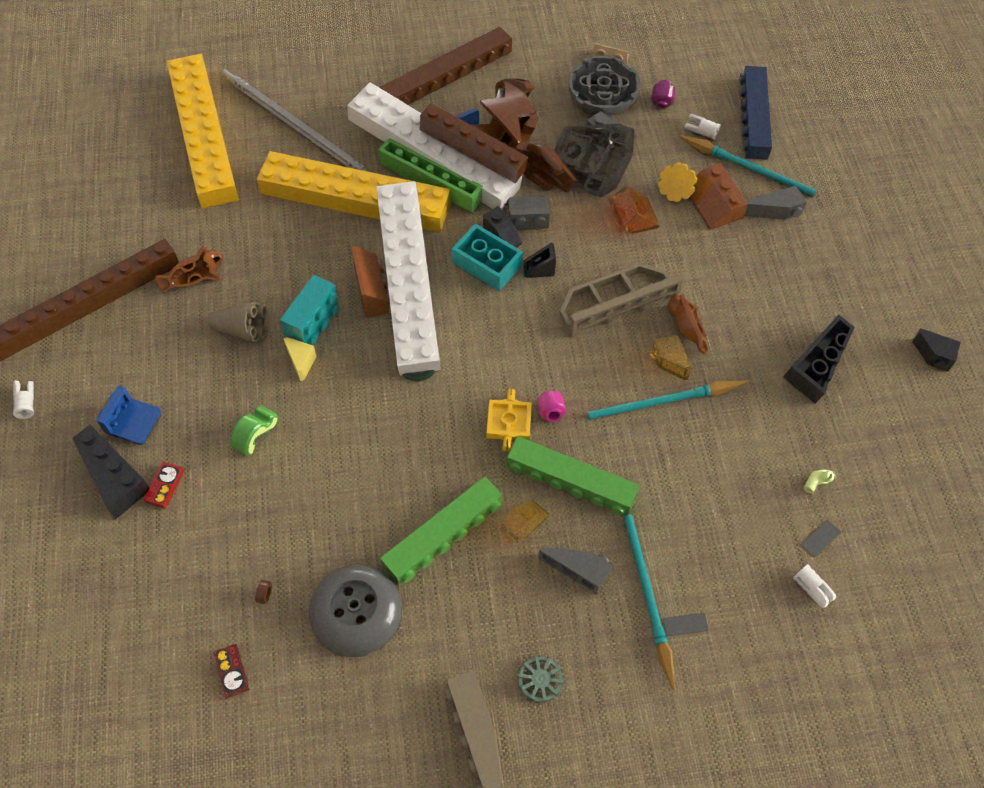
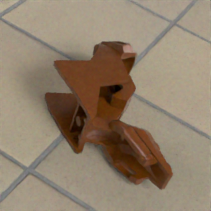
(513, 124)

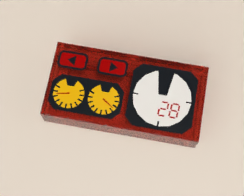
(231, 671)

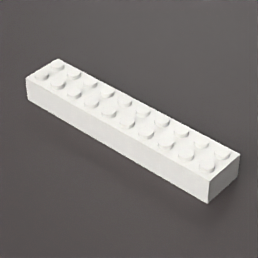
(391, 118)
(408, 278)

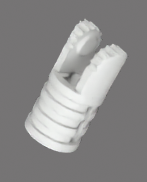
(705, 127)
(23, 400)
(815, 586)

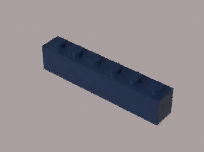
(755, 113)

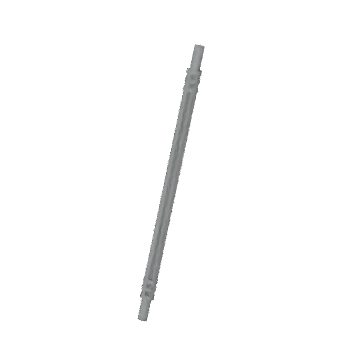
(293, 122)

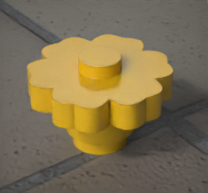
(677, 182)

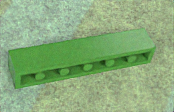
(423, 170)
(572, 476)
(441, 531)

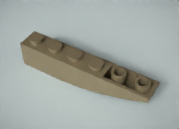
(477, 728)

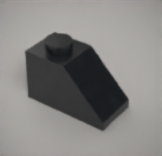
(500, 224)
(937, 349)

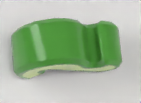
(251, 427)

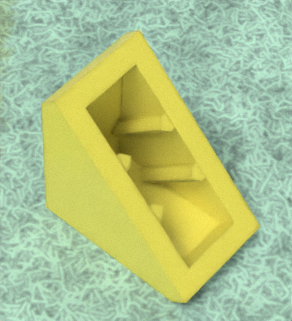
(301, 355)

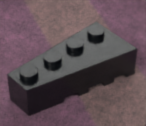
(817, 364)
(113, 476)

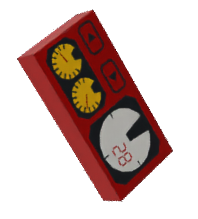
(164, 485)

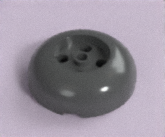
(603, 85)
(343, 634)

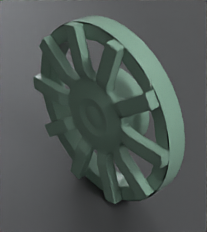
(540, 679)

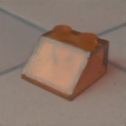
(633, 211)

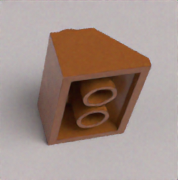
(717, 197)
(370, 282)

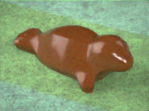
(192, 270)
(688, 321)

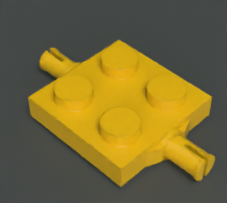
(508, 419)

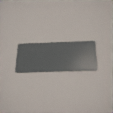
(820, 538)
(685, 624)

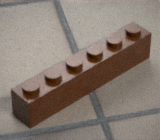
(473, 143)

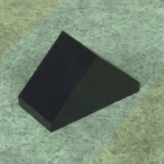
(541, 263)

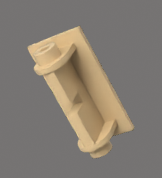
(600, 50)

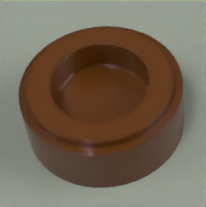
(263, 591)

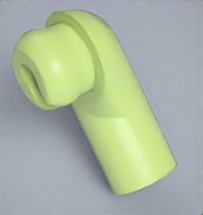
(817, 478)

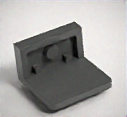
(529, 212)

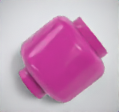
(551, 406)

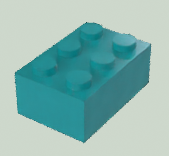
(487, 257)
(311, 311)

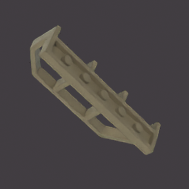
(618, 305)

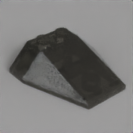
(596, 155)

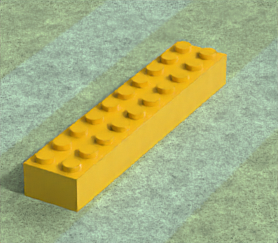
(202, 131)
(343, 188)

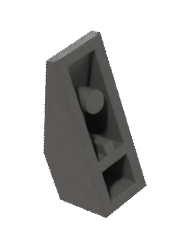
(777, 205)
(581, 566)

